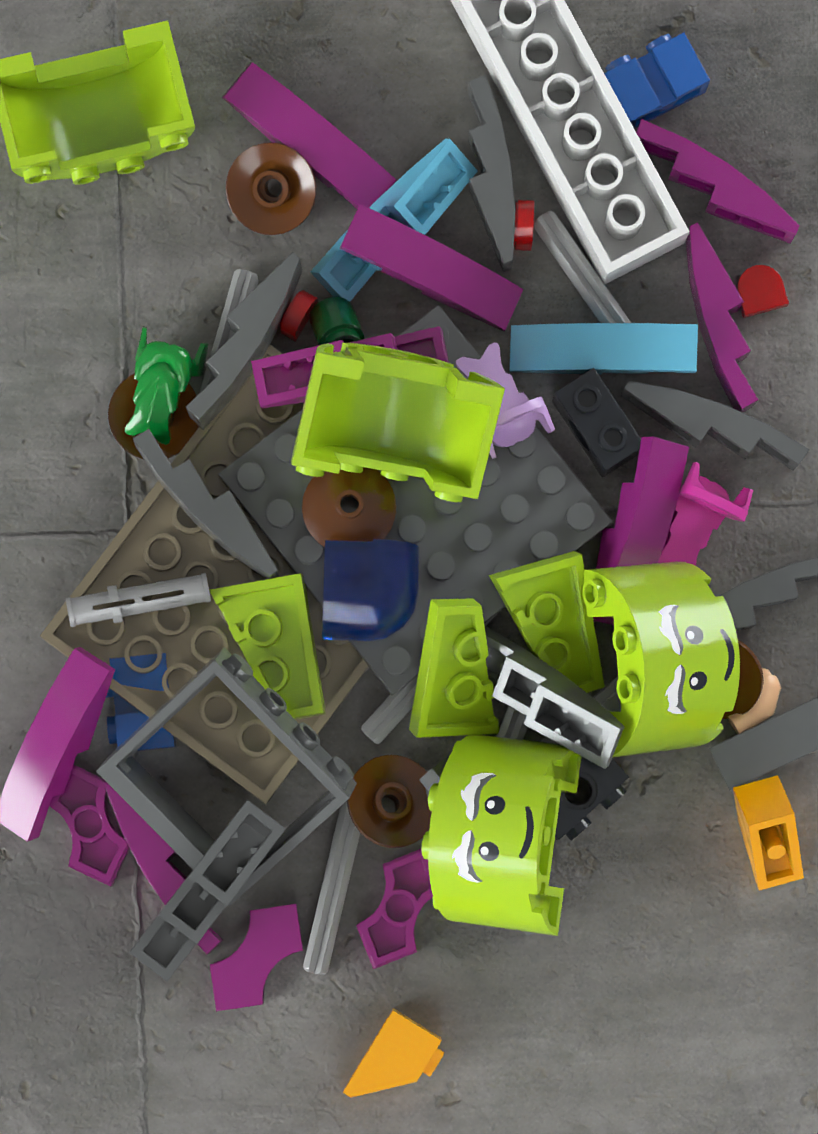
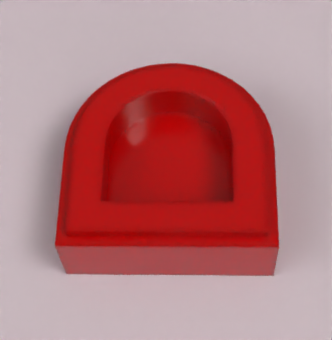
(524, 225)
(761, 290)
(297, 314)

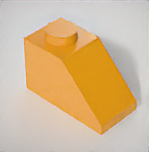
(769, 832)
(396, 1056)

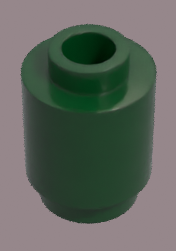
(335, 321)

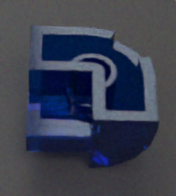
(368, 588)

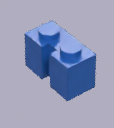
(657, 80)
(127, 717)

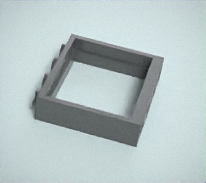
(172, 821)

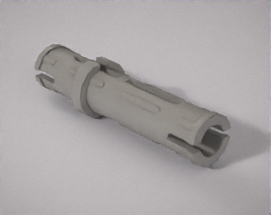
(81, 608)

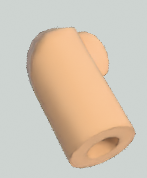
(763, 708)

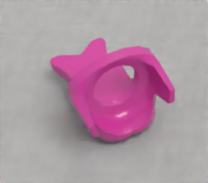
(698, 511)

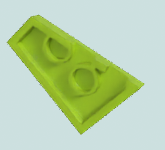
(553, 617)
(277, 638)
(453, 678)

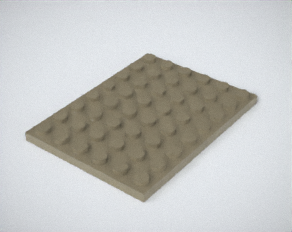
(166, 545)

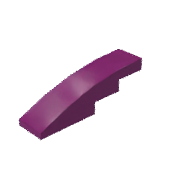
(295, 124)
(731, 193)
(431, 268)
(714, 303)
(286, 376)
(644, 508)
(52, 742)
(154, 858)

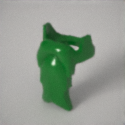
(161, 376)

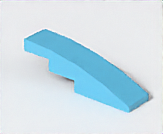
(414, 201)
(605, 347)

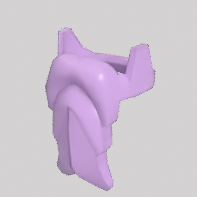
(517, 412)

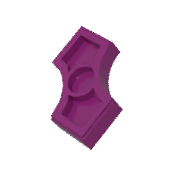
(95, 843)
(390, 929)
(242, 976)

